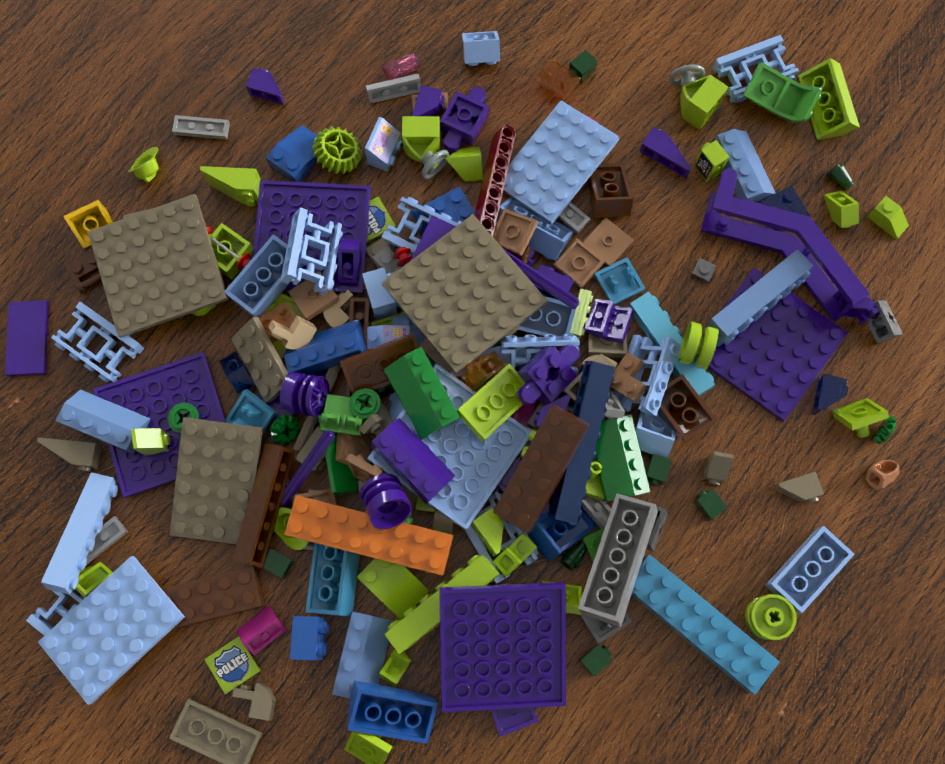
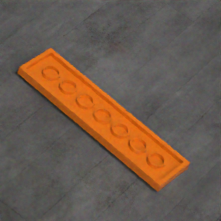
(354, 533)

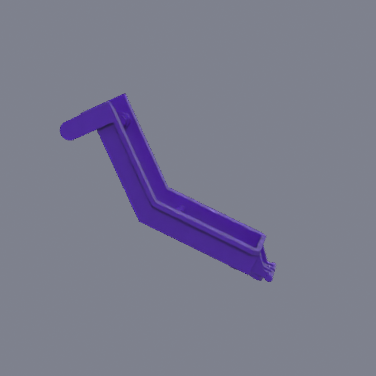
(851, 296)

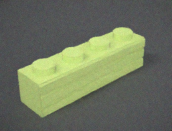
(580, 313)

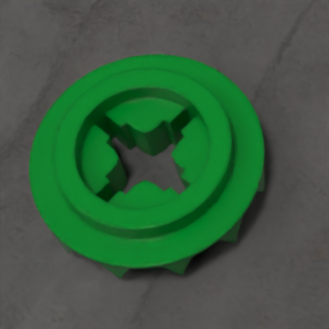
(363, 395)
(174, 417)
(279, 426)
(885, 430)

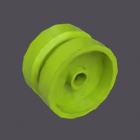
(698, 345)
(782, 615)

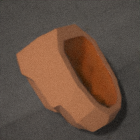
(882, 474)

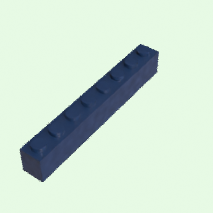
(589, 407)

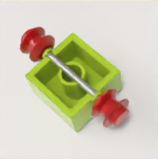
(230, 250)

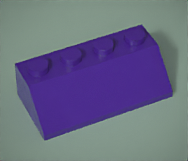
(412, 460)

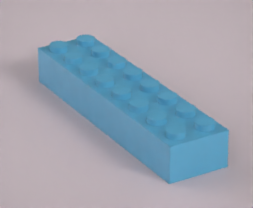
(703, 626)

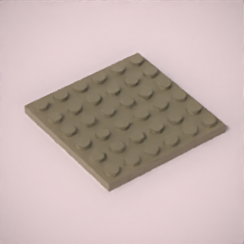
(157, 265)
(464, 293)

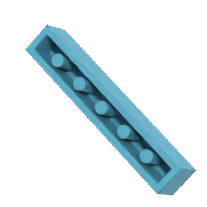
(657, 326)

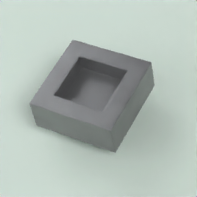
(703, 270)

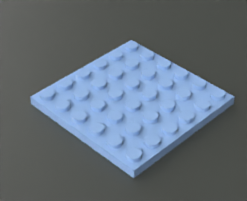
(474, 463)

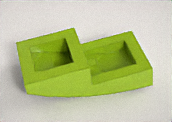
(515, 554)

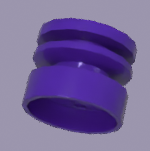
(304, 394)
(385, 501)

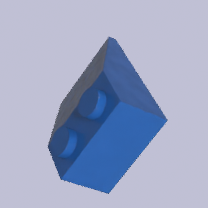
(294, 155)
(556, 536)

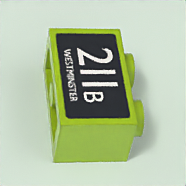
(711, 160)

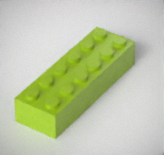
(426, 617)

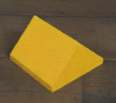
(87, 219)

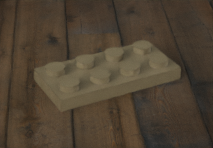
(260, 359)
(215, 734)

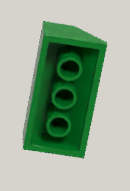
(421, 393)
(620, 459)
(340, 475)

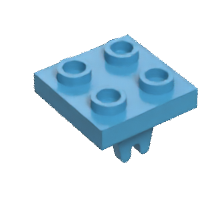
(619, 281)
(251, 411)

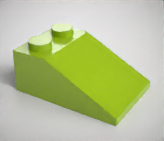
(237, 183)
(393, 585)

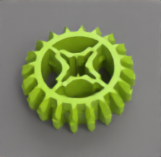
(334, 153)

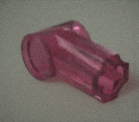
(401, 67)

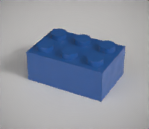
(452, 203)
(309, 638)

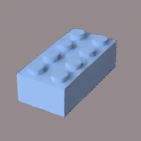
(810, 569)

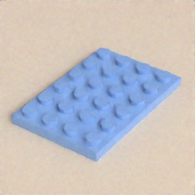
(557, 161)
(111, 630)

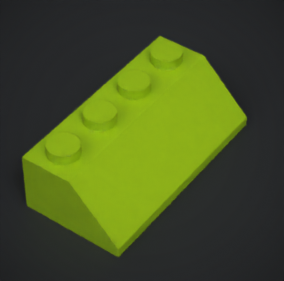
(834, 111)

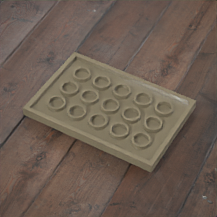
(214, 479)

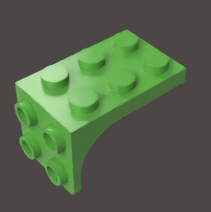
(781, 94)

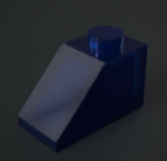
(236, 372)
(828, 392)

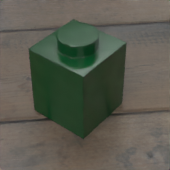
(583, 65)
(657, 470)
(709, 504)
(277, 563)
(596, 659)

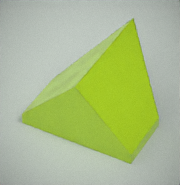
(467, 164)
(91, 578)

